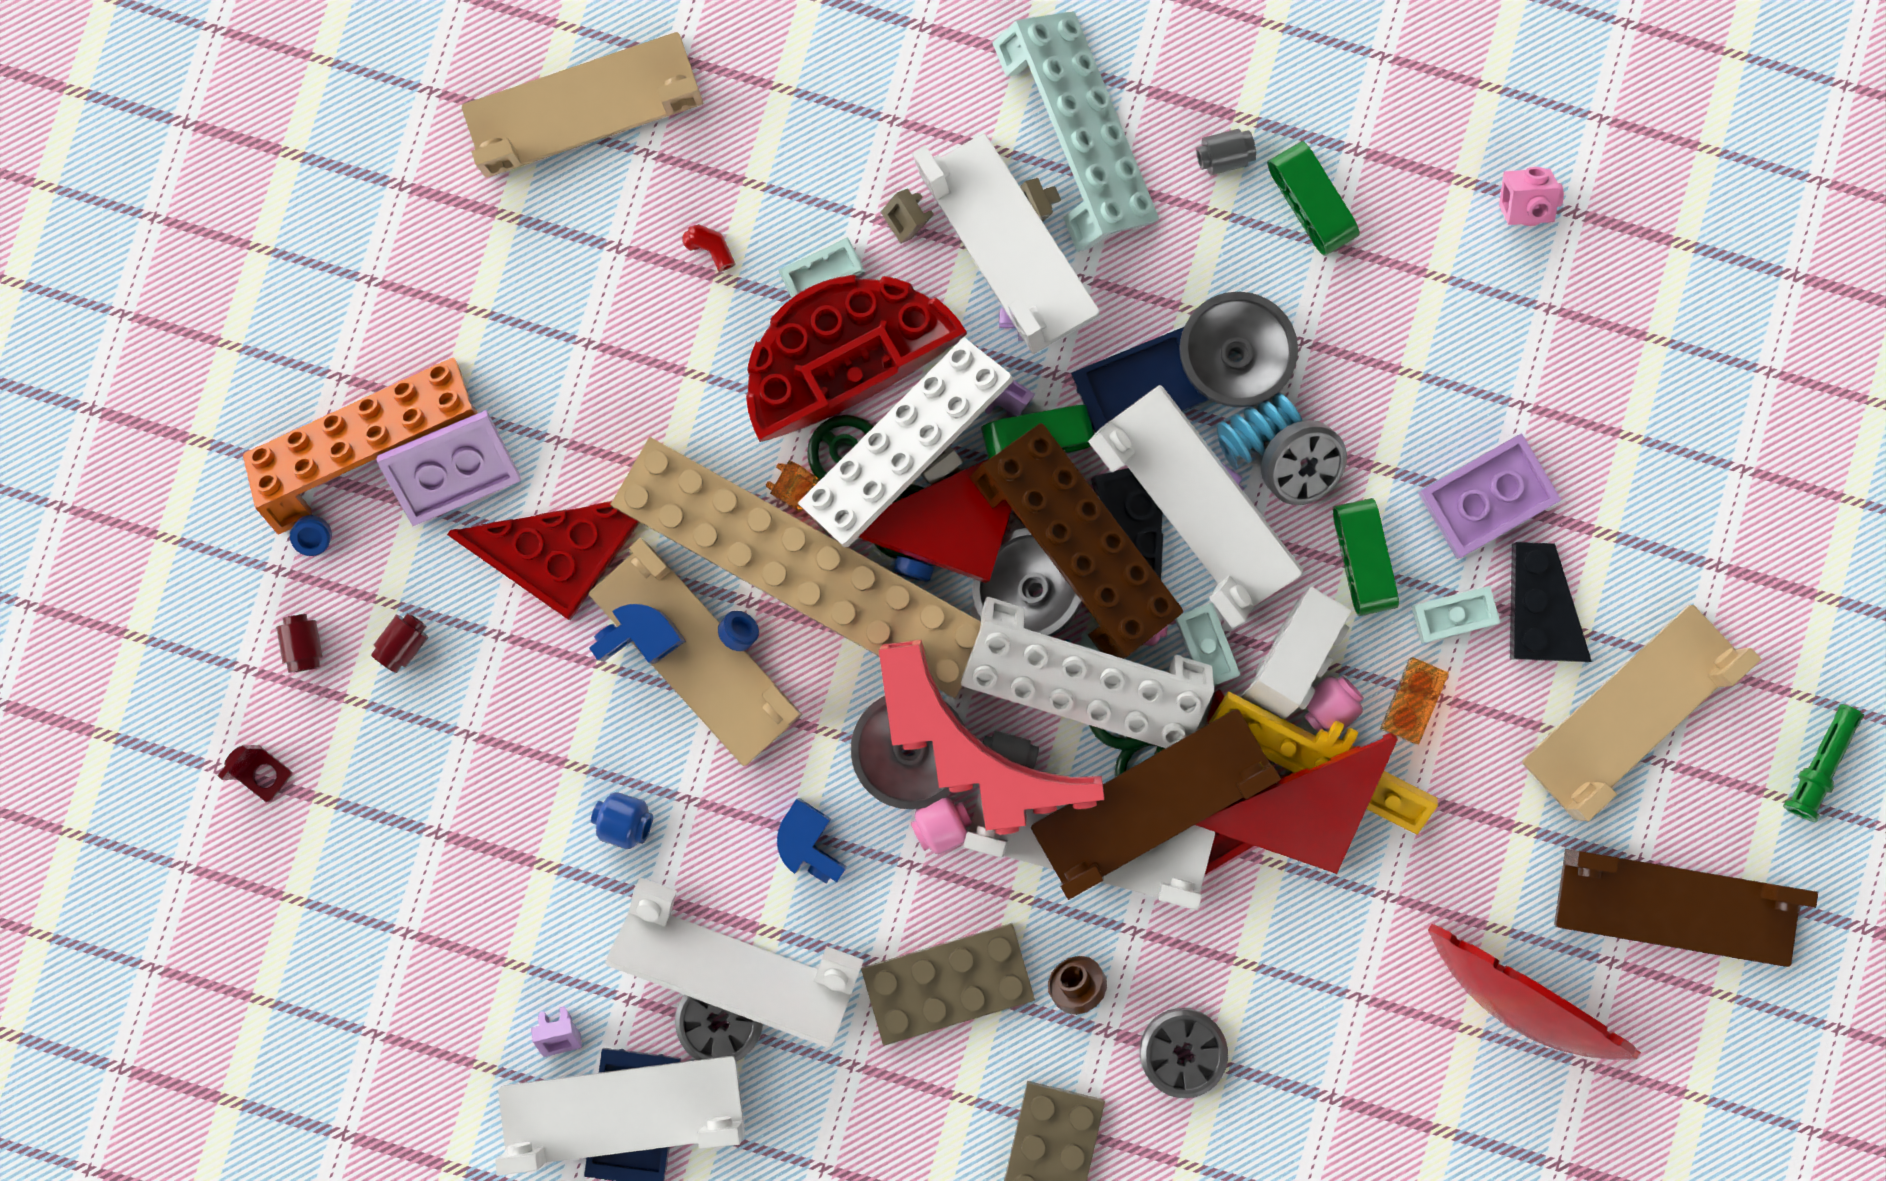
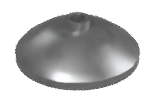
(1243, 325)
(1015, 576)
(886, 771)

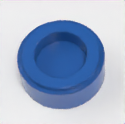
(310, 535)
(913, 569)
(738, 631)

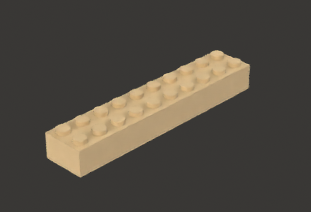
(793, 561)

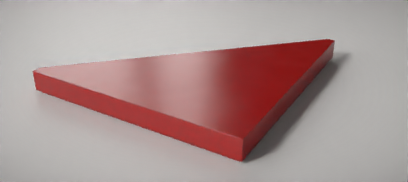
(945, 526)
(553, 553)
(1310, 811)

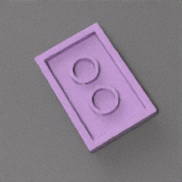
(449, 468)
(1489, 496)

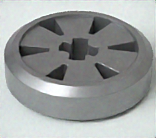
(1325, 459)
(703, 1041)
(1206, 1043)

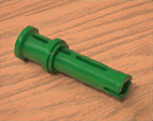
(1817, 779)

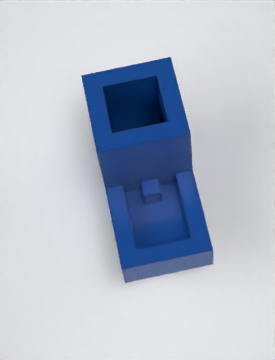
(645, 626)
(797, 842)

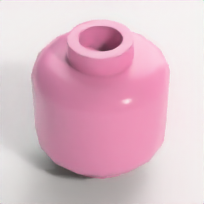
(1334, 701)
(941, 825)

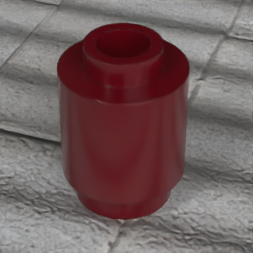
(399, 642)
(299, 643)

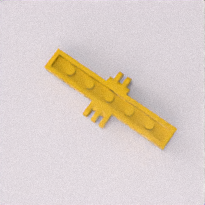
(1299, 750)

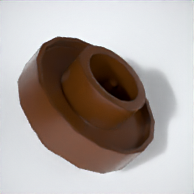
(1077, 985)

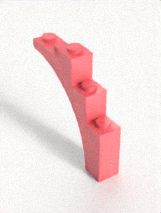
(961, 760)

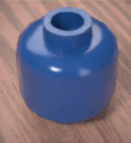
(622, 820)

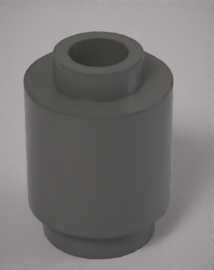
(1226, 151)
(1013, 748)

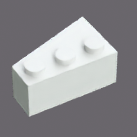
(1298, 654)

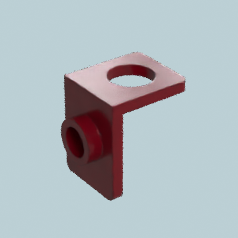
(242, 766)

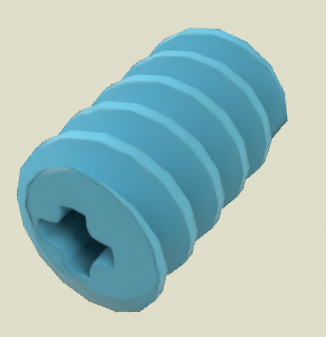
(1255, 428)

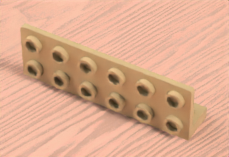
(581, 105)
(713, 680)
(1635, 712)

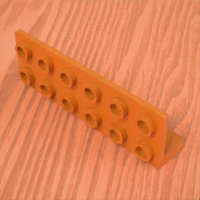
(351, 439)

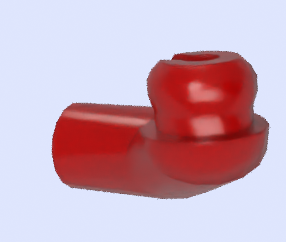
(712, 241)

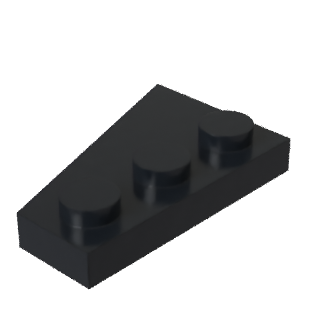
(1134, 513)
(1542, 608)

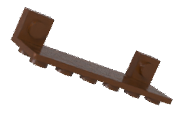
(1080, 540)
(1155, 802)
(1679, 907)

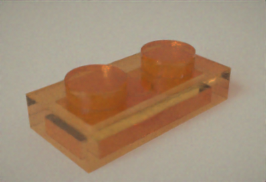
(1414, 700)

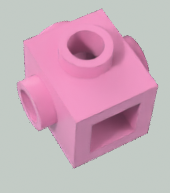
(1530, 196)

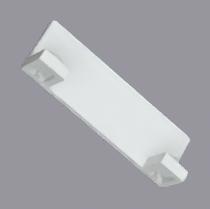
(1007, 241)
(905, 442)
(1199, 502)
(1085, 682)
(1168, 871)
(730, 971)
(620, 1113)

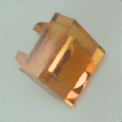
(792, 484)

